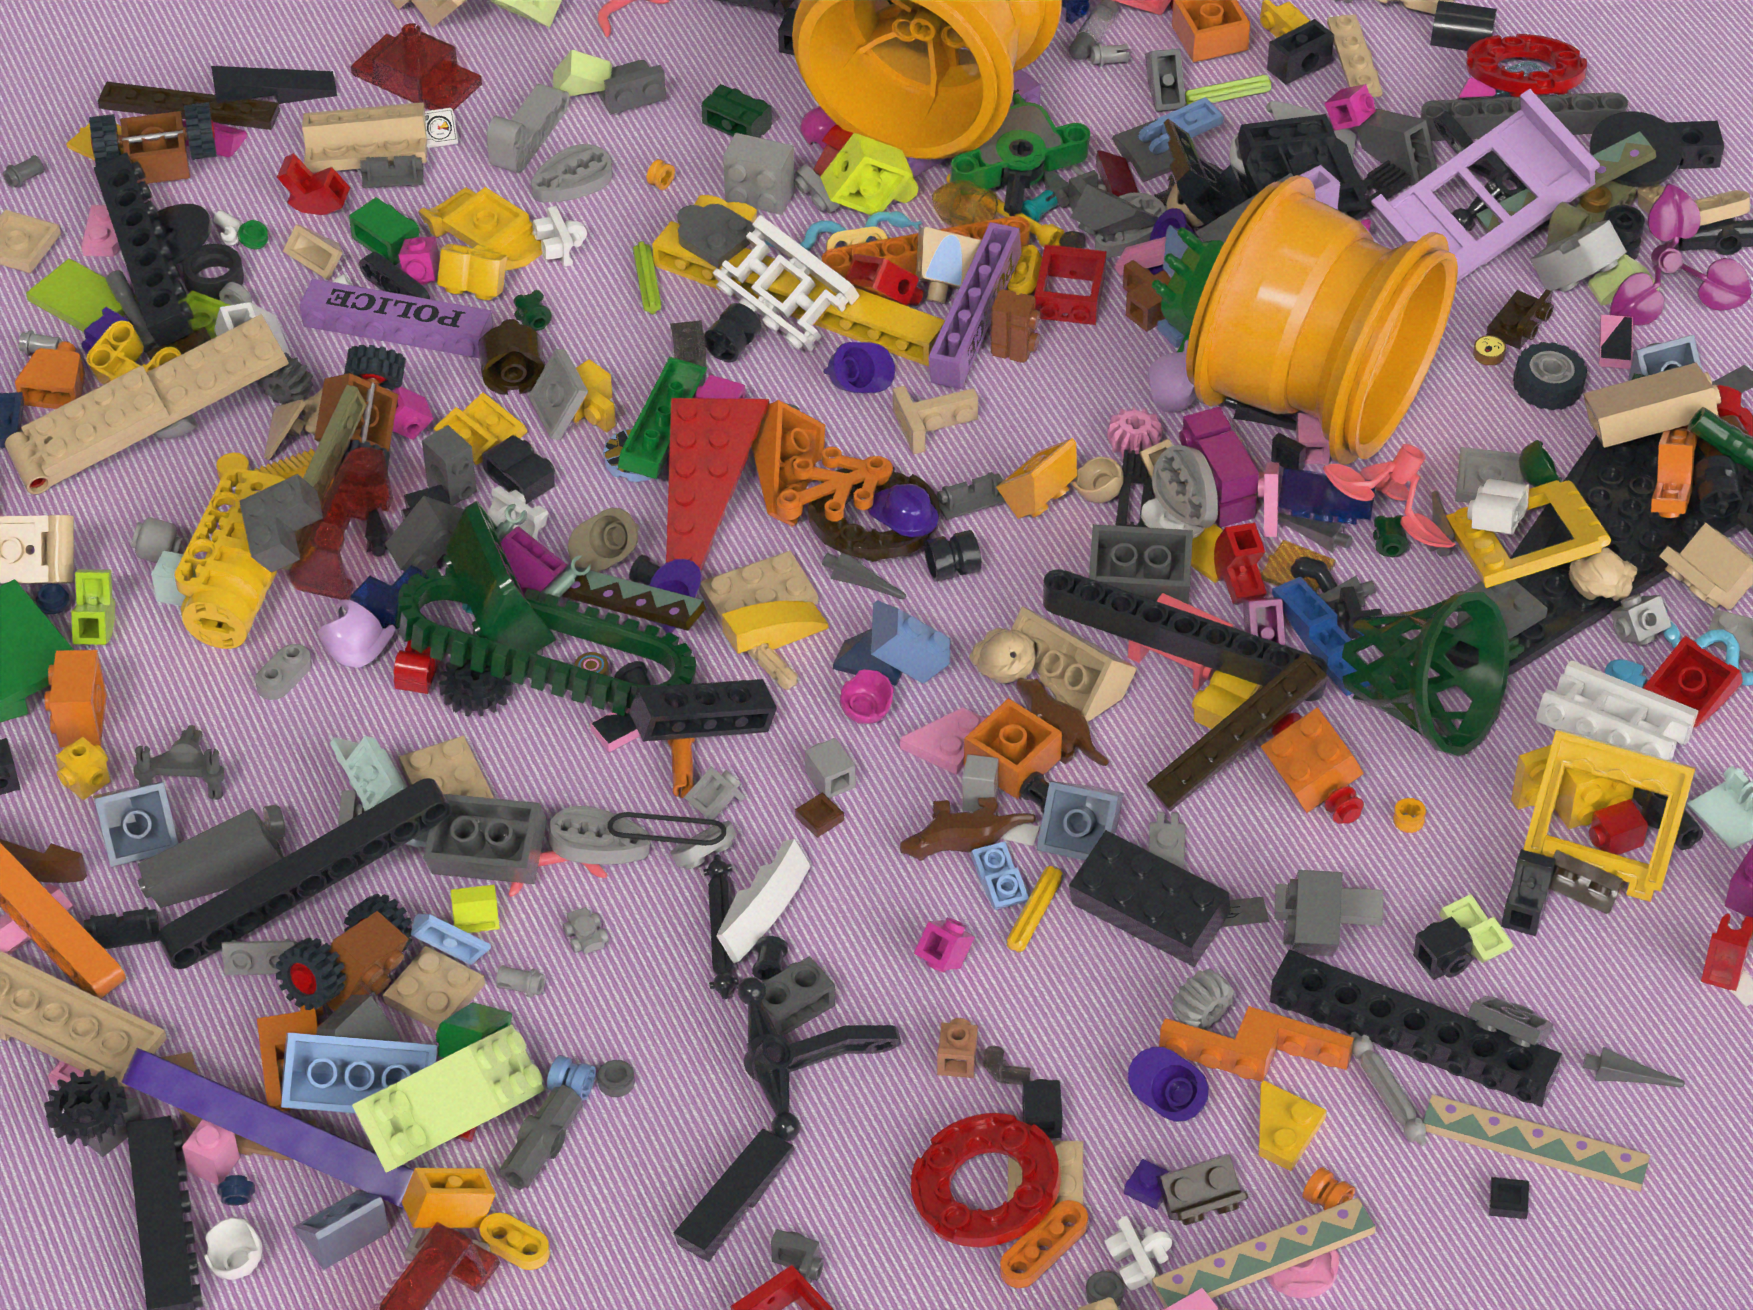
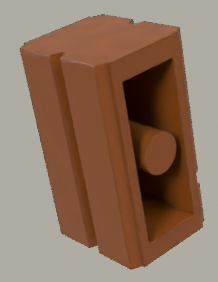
(1014, 326)

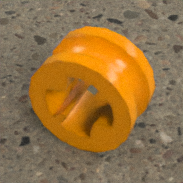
(660, 174)
(1406, 822)

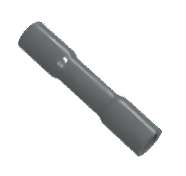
(124, 295)

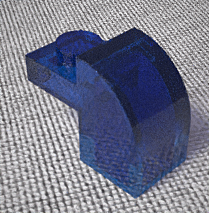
(381, 597)

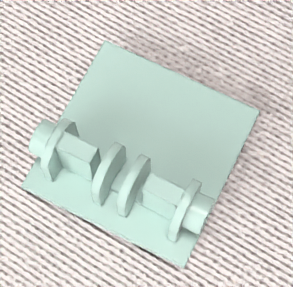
(1728, 808)

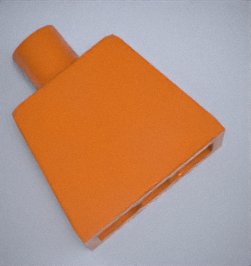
(52, 377)

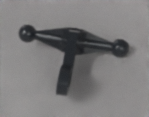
(1488, 166)
(773, 1057)

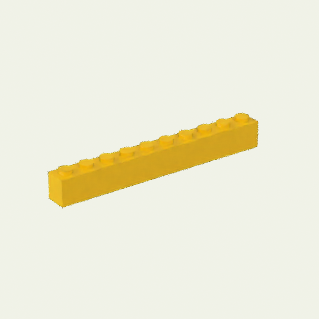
(868, 319)

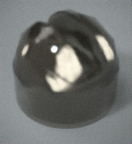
(1073, 239)

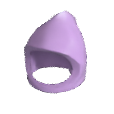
(1170, 382)
(354, 637)

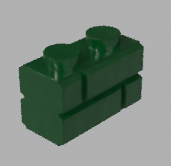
(735, 112)

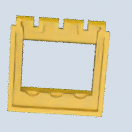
(1493, 562)
(1621, 766)

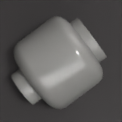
(153, 538)

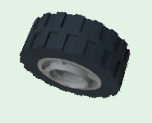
(1550, 376)

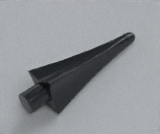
(1253, 414)
(375, 534)

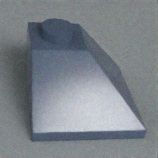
(1077, 818)
(135, 822)

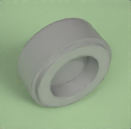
(234, 294)

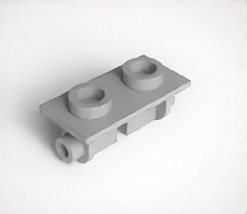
(253, 956)

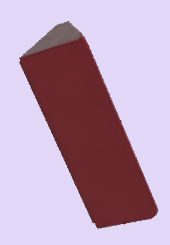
(1115, 173)

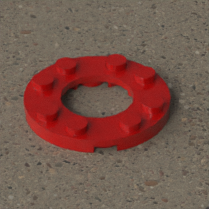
(1486, 54)
(965, 1140)

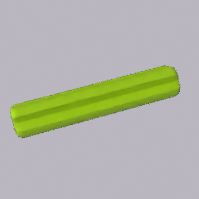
(1230, 89)
(647, 277)

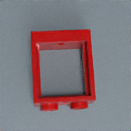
(1072, 264)
(782, 1291)

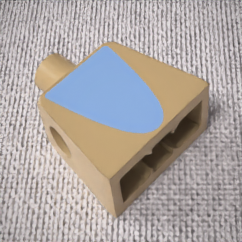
(943, 260)

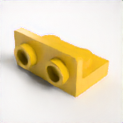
(1282, 18)

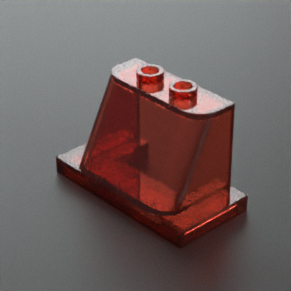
(438, 1256)

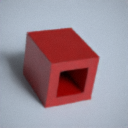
(1618, 828)

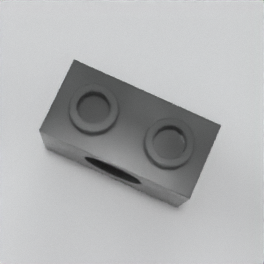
(449, 463)

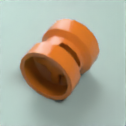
(1326, 1190)

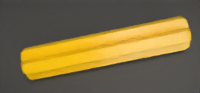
(1034, 909)

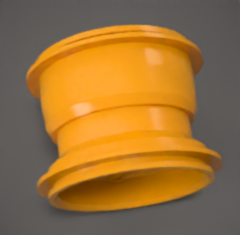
(901, 69)
(1320, 318)

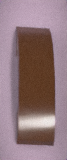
(53, 866)

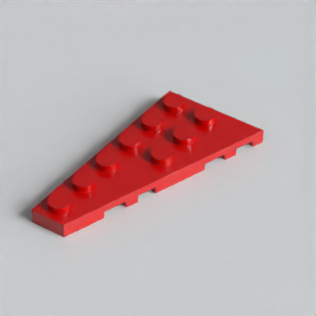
(705, 463)

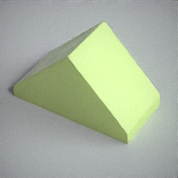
(581, 73)
(1606, 283)

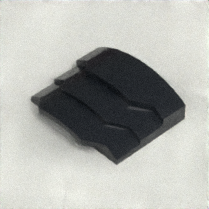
(1294, 147)
(1202, 185)

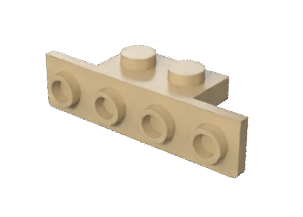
(1353, 53)

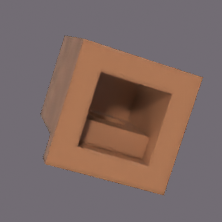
(959, 1042)

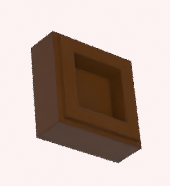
(819, 814)

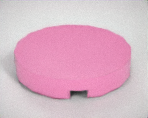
(1307, 1278)

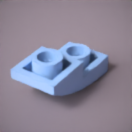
(998, 876)

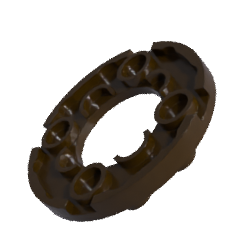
(854, 539)

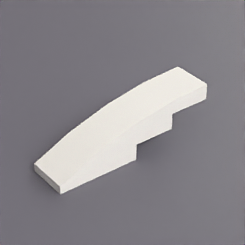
(761, 904)

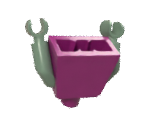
(532, 562)

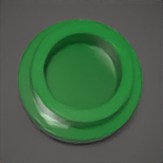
(253, 234)

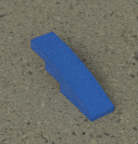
(1316, 627)

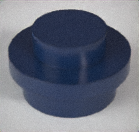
(52, 599)
(236, 1190)

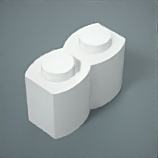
(1499, 506)

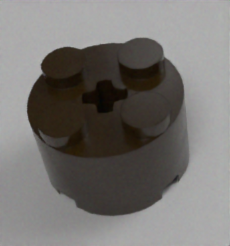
(511, 357)

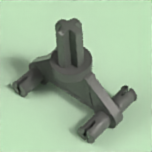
(182, 760)

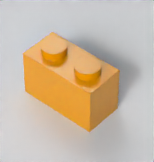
(448, 1196)

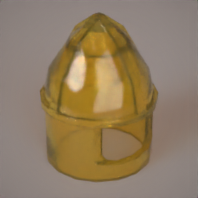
(964, 203)

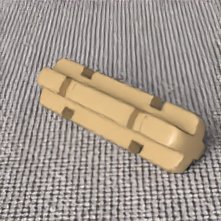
(774, 666)

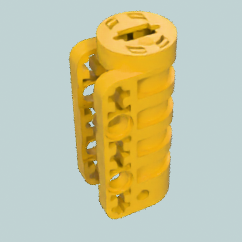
(228, 580)

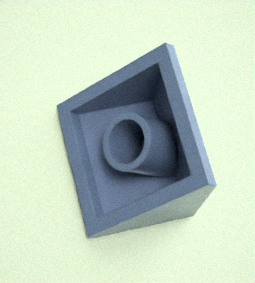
(1665, 356)
(344, 1227)

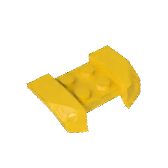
(486, 224)

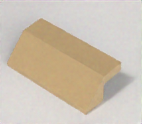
(351, 135)

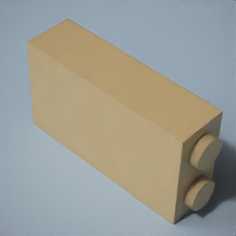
(1650, 404)

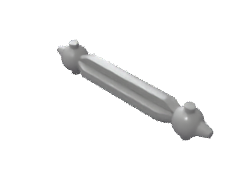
(1388, 1089)

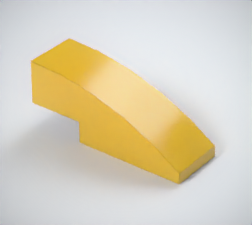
(771, 623)

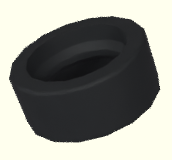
(212, 256)

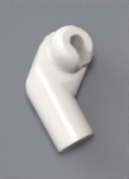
(230, 227)

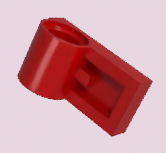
(414, 670)

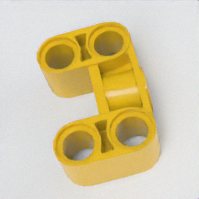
(119, 350)

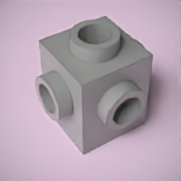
(1640, 619)

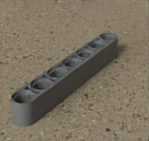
(1479, 116)

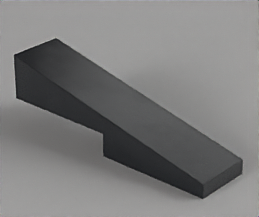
(286, 84)
(730, 1196)

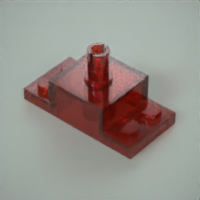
(417, 69)

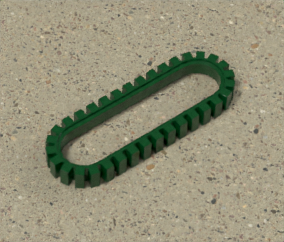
(540, 669)

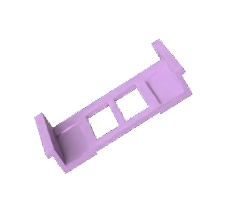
(1534, 149)

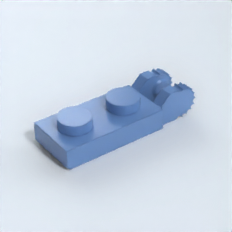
(1193, 118)

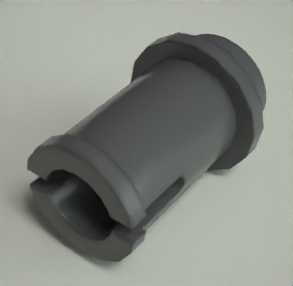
(23, 171)

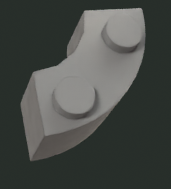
(1578, 256)

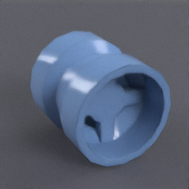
(572, 1075)

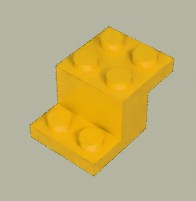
(1578, 793)

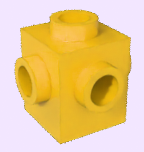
(83, 768)

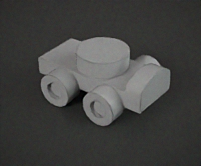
(585, 929)

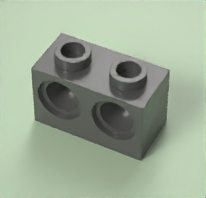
(798, 995)

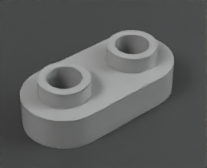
(811, 183)
(287, 667)
(693, 855)

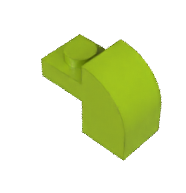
(95, 608)

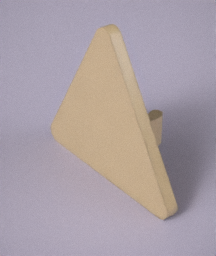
(284, 422)

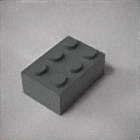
(1142, 560)
(487, 840)
(1315, 913)

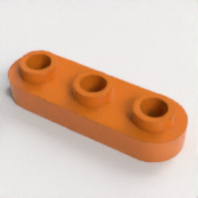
(1049, 1232)

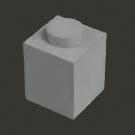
(830, 768)

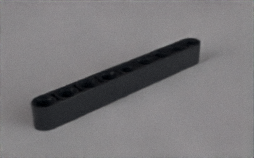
(1169, 629)
(304, 873)

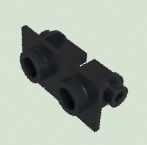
(130, 929)

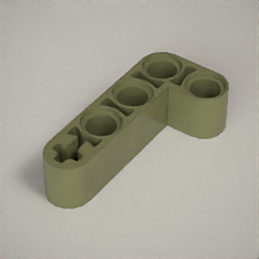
(1569, 219)

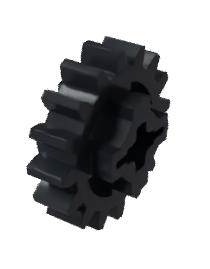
(473, 689)
(85, 1107)

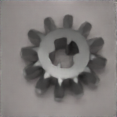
(288, 383)

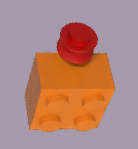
(1315, 764)

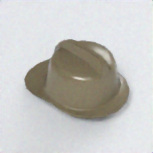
(603, 539)

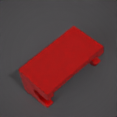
(1727, 954)

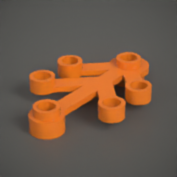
(872, 470)

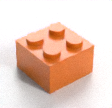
(1210, 27)
(76, 697)
(1019, 741)

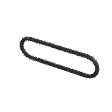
(667, 818)

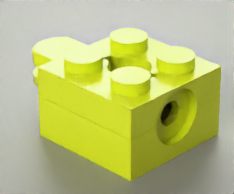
(869, 176)

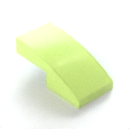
(1486, 933)

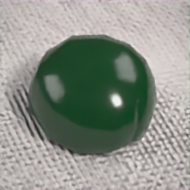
(1537, 465)

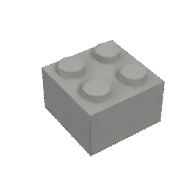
(759, 173)

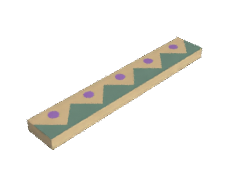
(1536, 1143)
(1267, 1253)

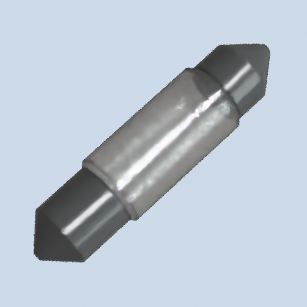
(1093, 28)

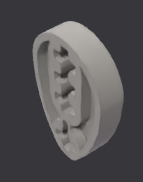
(572, 174)
(1131, 237)
(1181, 499)
(578, 831)

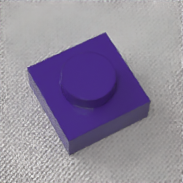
(1144, 1184)

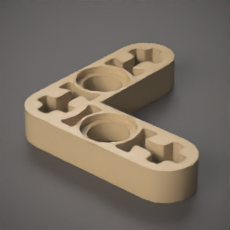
(1711, 208)

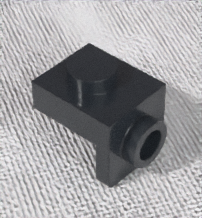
(1349, 611)

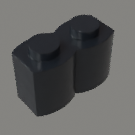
(518, 468)

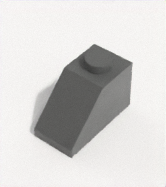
(1165, 79)

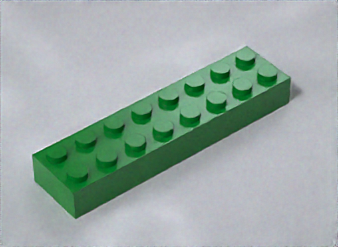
(650, 436)

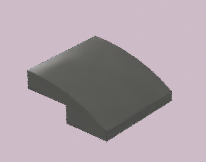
(1138, 153)

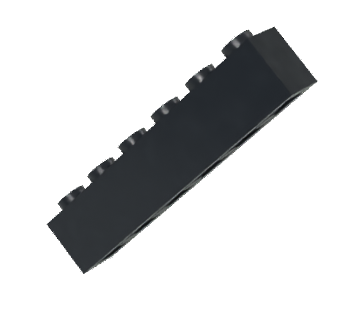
(161, 1215)

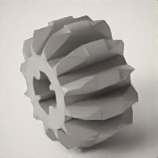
(1203, 999)

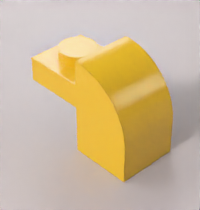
(596, 405)

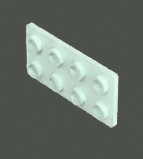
(371, 774)

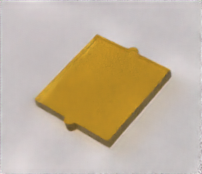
(1279, 564)

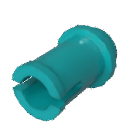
(1038, 206)

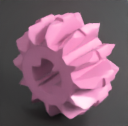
(1133, 431)

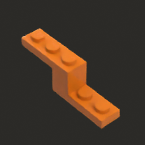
(1674, 472)
(272, 1041)
(1256, 1044)

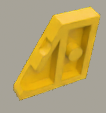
(1286, 1125)

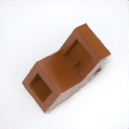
(1142, 301)

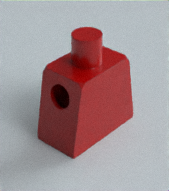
(884, 279)

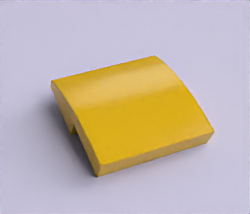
(482, 425)

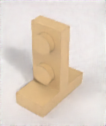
(932, 414)

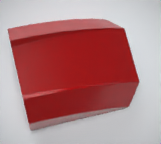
(1695, 679)

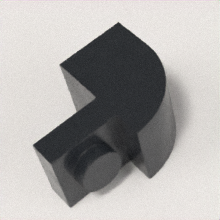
(1528, 892)

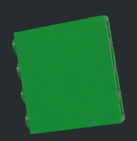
(26, 645)

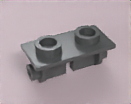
(404, 172)
(966, 498)

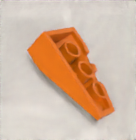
(782, 439)

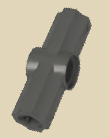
(541, 1137)

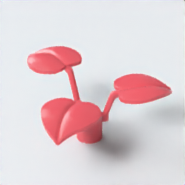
(1391, 480)

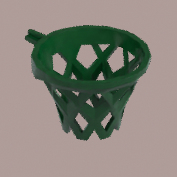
(1481, 682)

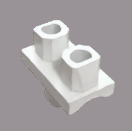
(560, 235)
(502, 499)
(1129, 1242)

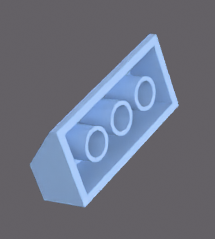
(340, 1071)

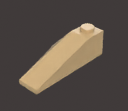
(1075, 667)

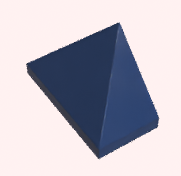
(856, 656)

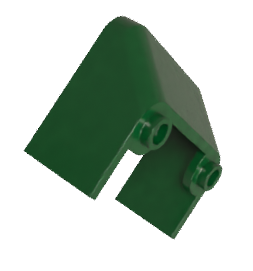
(491, 585)

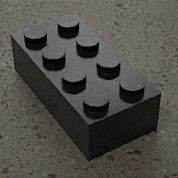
(1150, 898)

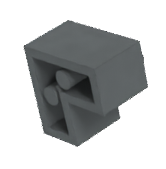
(274, 516)
(423, 534)

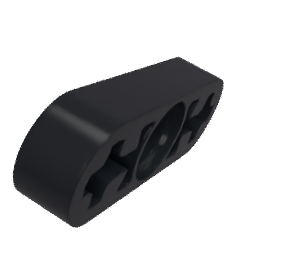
(389, 277)

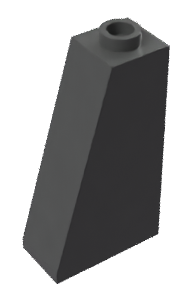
(210, 861)

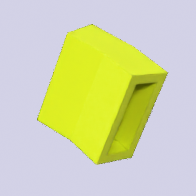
(475, 908)

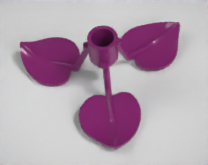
(1674, 217)

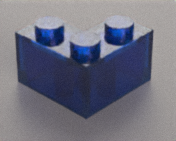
(1314, 493)

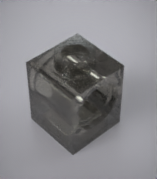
(688, 342)

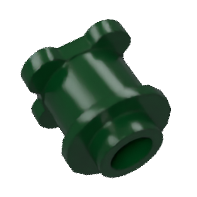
(532, 311)
(1390, 536)

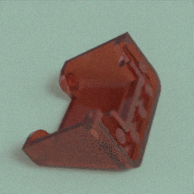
(354, 491)

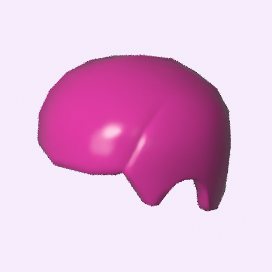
(816, 125)
(867, 697)

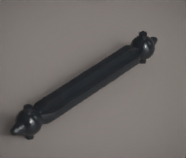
(719, 905)

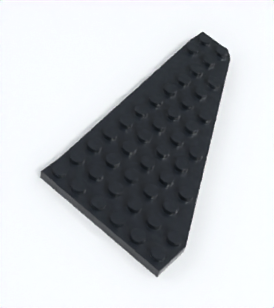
(1619, 491)

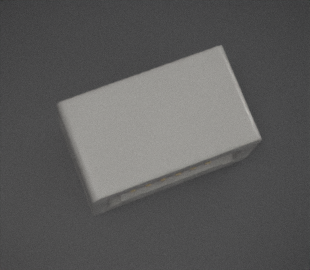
(979, 780)

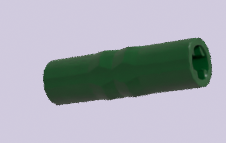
(1723, 436)

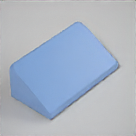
(448, 938)

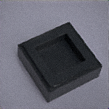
(1288, 452)
(1509, 1198)

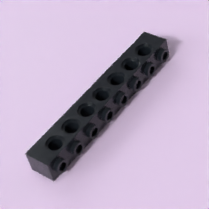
(144, 250)
(1414, 1028)

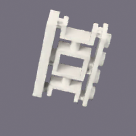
(800, 266)
(1616, 712)

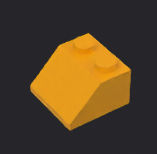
(1040, 479)

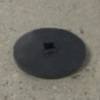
(1658, 134)
(185, 229)

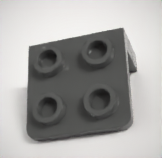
(633, 86)

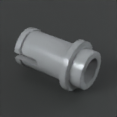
(1109, 54)
(31, 342)
(520, 980)

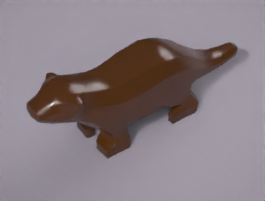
(1063, 717)
(962, 829)

